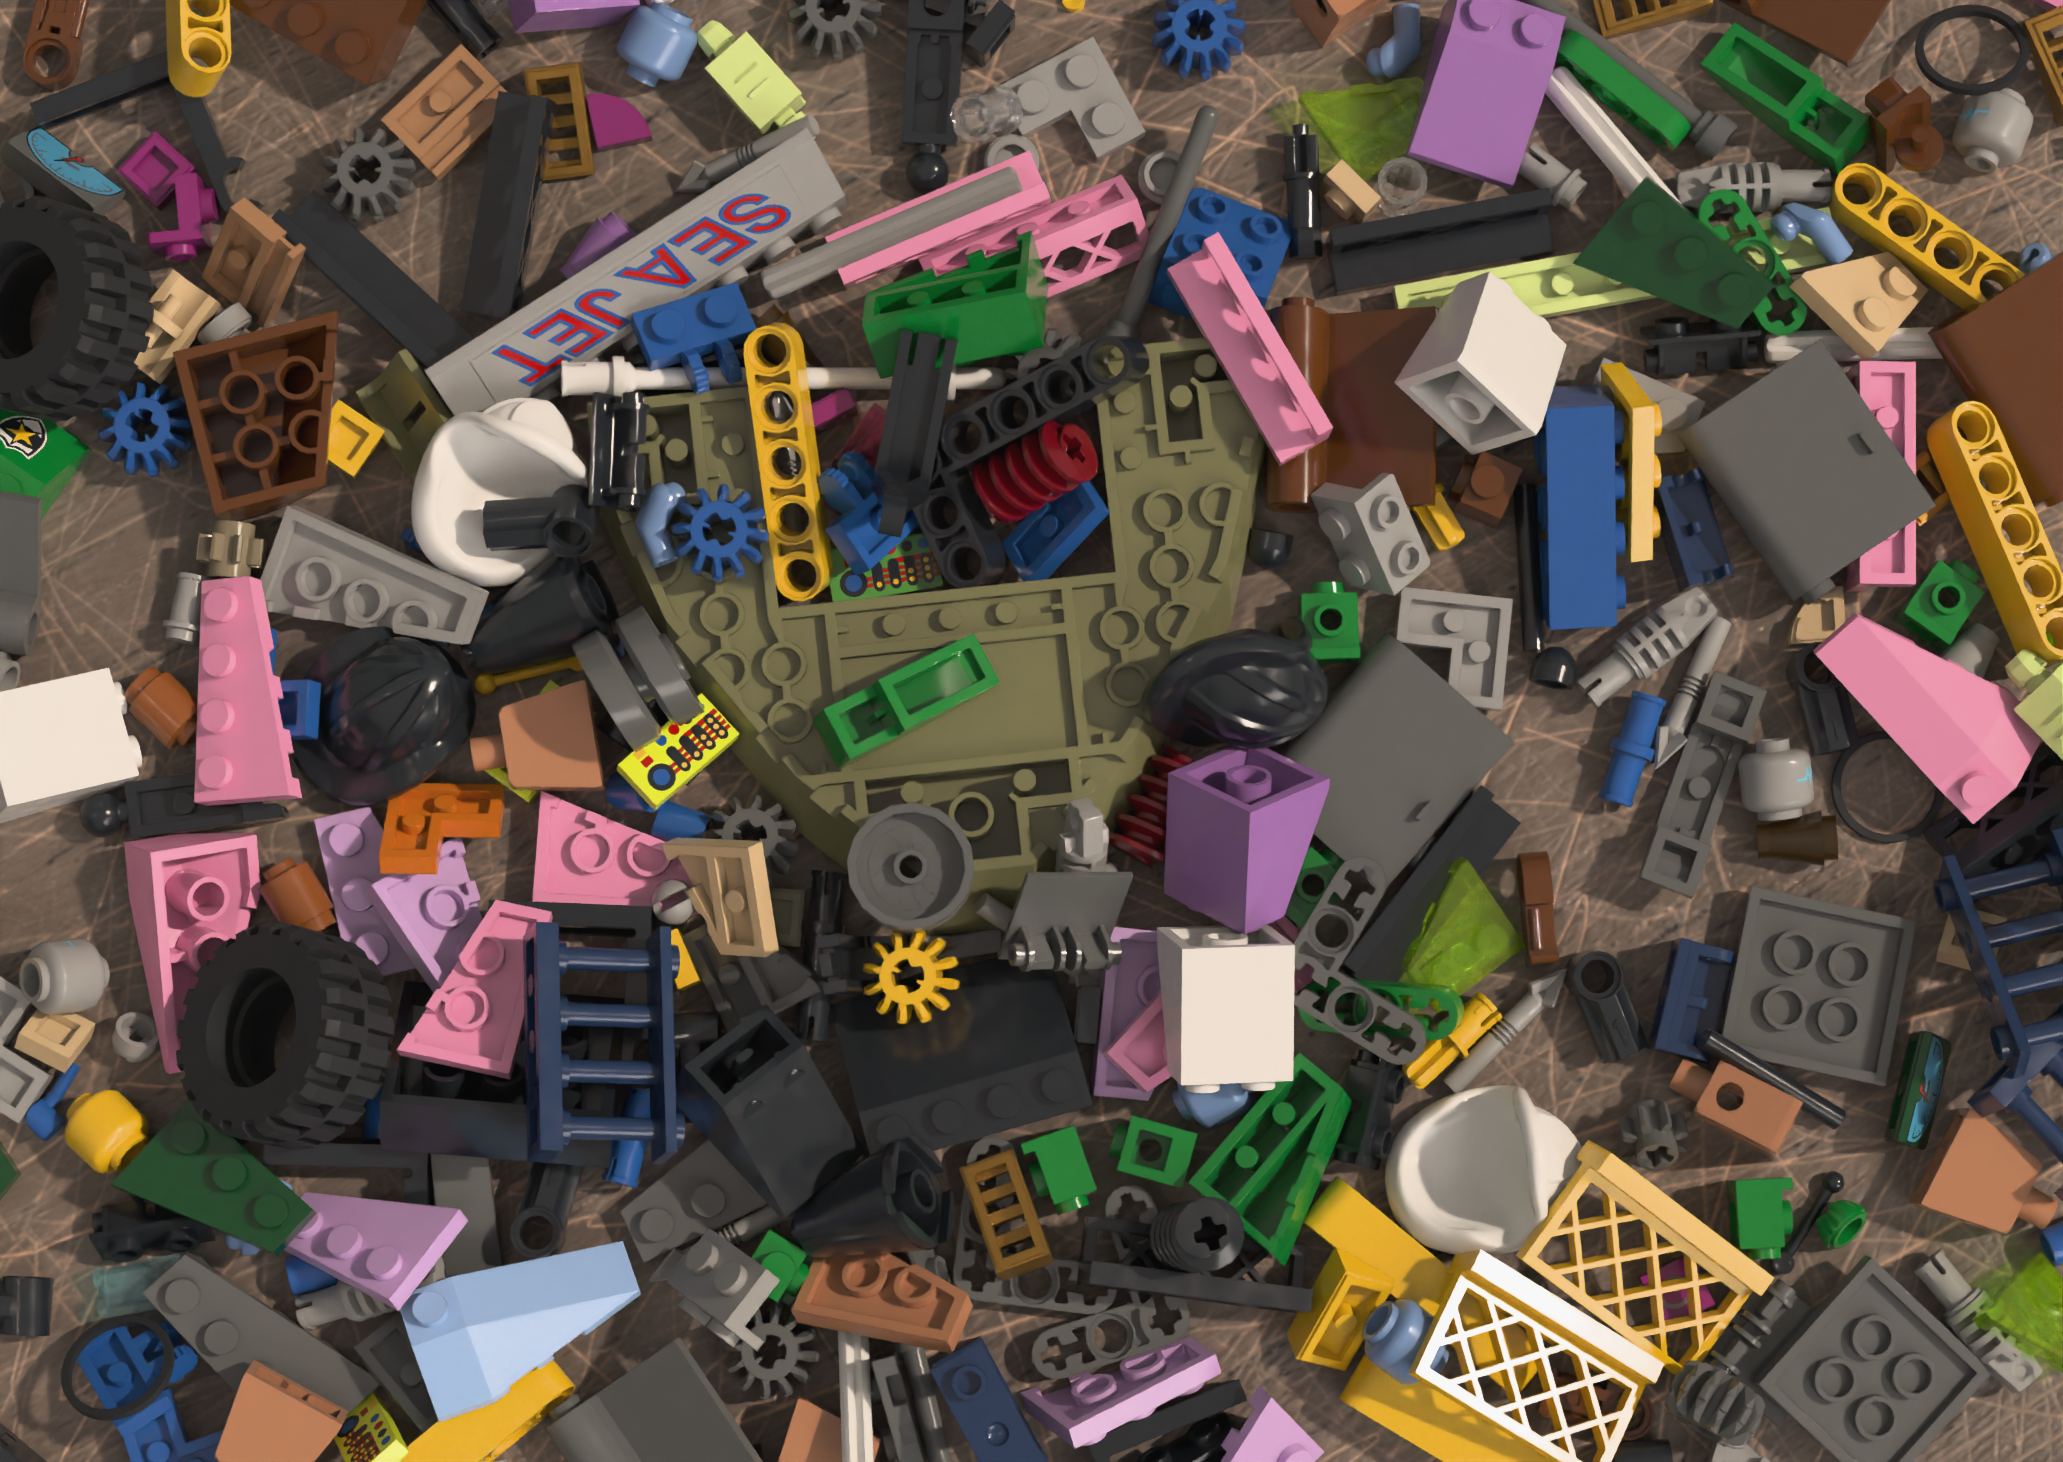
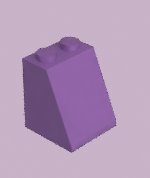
(1240, 834)

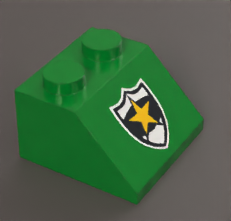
(37, 457)

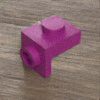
(195, 211)

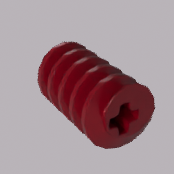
(1035, 471)
(1147, 828)

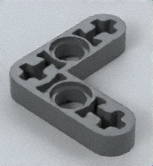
(1329, 960)
(1008, 1291)
(1132, 1315)

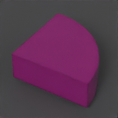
(616, 122)

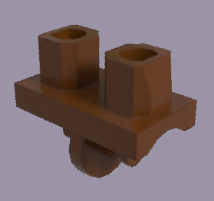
(1903, 128)

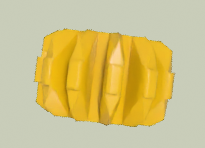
(905, 994)

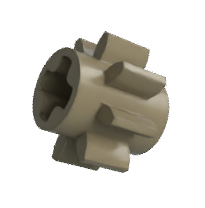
(231, 550)

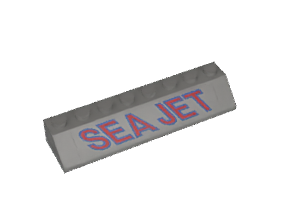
(686, 253)

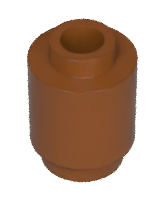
(163, 707)
(297, 896)

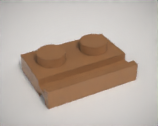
(446, 112)
(253, 261)

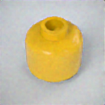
(106, 1130)

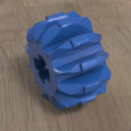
(1198, 54)
(130, 445)
(730, 516)

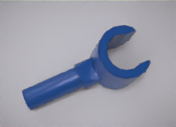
(42, 1116)

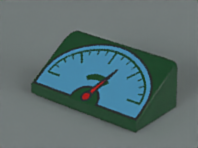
(1918, 1090)

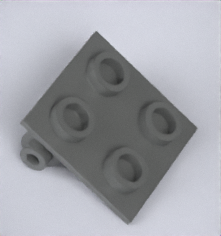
(1065, 921)
(1757, 1336)

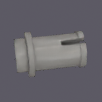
(1549, 173)
(185, 612)

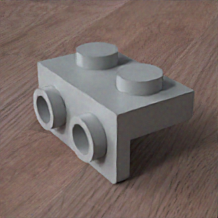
(1372, 534)
(723, 1286)

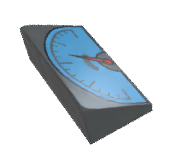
(60, 171)

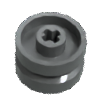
(639, 677)
(931, 839)

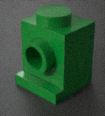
(1926, 616)
(1338, 645)
(1322, 865)
(1175, 1154)
(1061, 1169)
(1759, 1215)
(786, 1262)

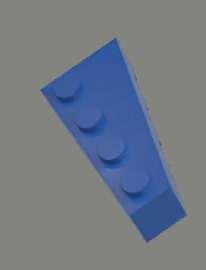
(1580, 509)

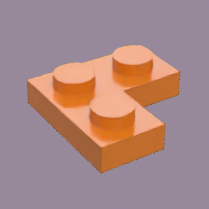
(433, 811)

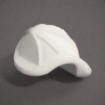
(476, 457)
(1478, 1170)

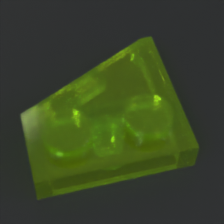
(1366, 122)
(1461, 936)
(2030, 1310)

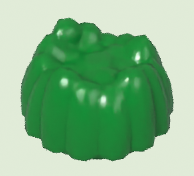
(1840, 1223)

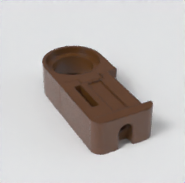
(59, 27)
(1537, 908)
(1576, 1412)

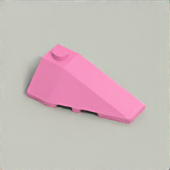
(1936, 711)
(184, 903)

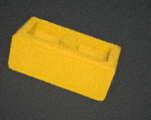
(1340, 1306)

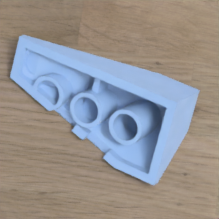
(501, 1322)

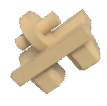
(178, 318)

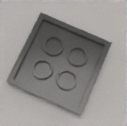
(1817, 985)
(1872, 1371)

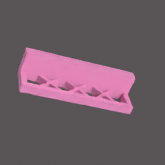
(1032, 197)
(1058, 227)
(1250, 350)
(1891, 397)

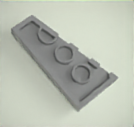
(352, 580)

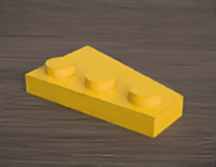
(1638, 460)

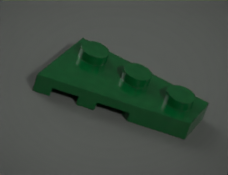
(1675, 257)
(216, 1183)

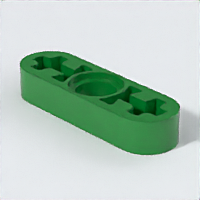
(1621, 91)
(1743, 219)
(1421, 995)

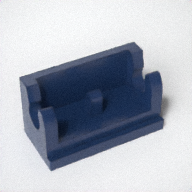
(1691, 531)
(1689, 998)

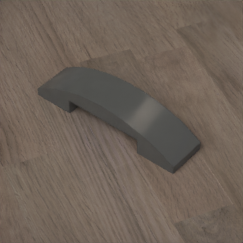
(1700, 784)
(468, 1186)

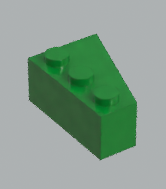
(988, 305)
(1278, 1157)

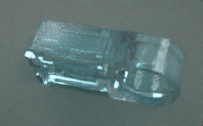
(124, 1285)

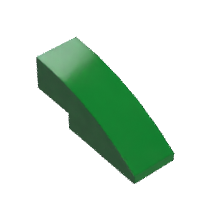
(1787, 98)
(905, 701)

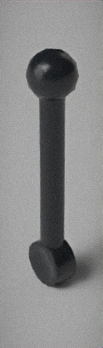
(1833, 1183)

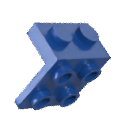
(1252, 236)

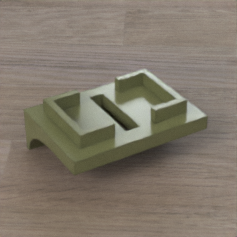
(393, 401)

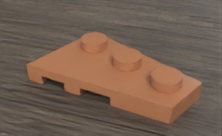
(883, 1301)

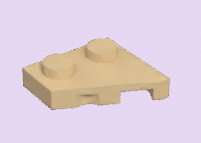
(1862, 299)
(729, 892)

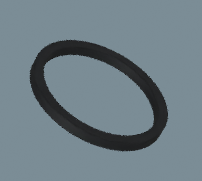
(1979, 11)
(1852, 823)
(137, 1405)

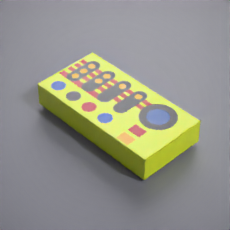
(678, 755)
(370, 1434)

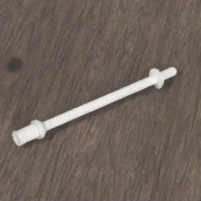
(622, 376)

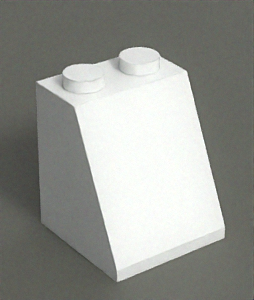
(1485, 366)
(63, 743)
(1227, 1006)

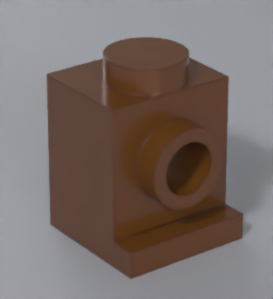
(1483, 488)

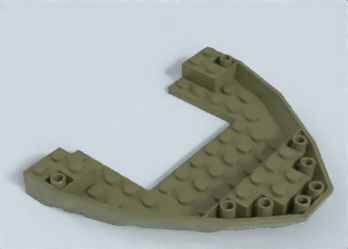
(1067, 649)

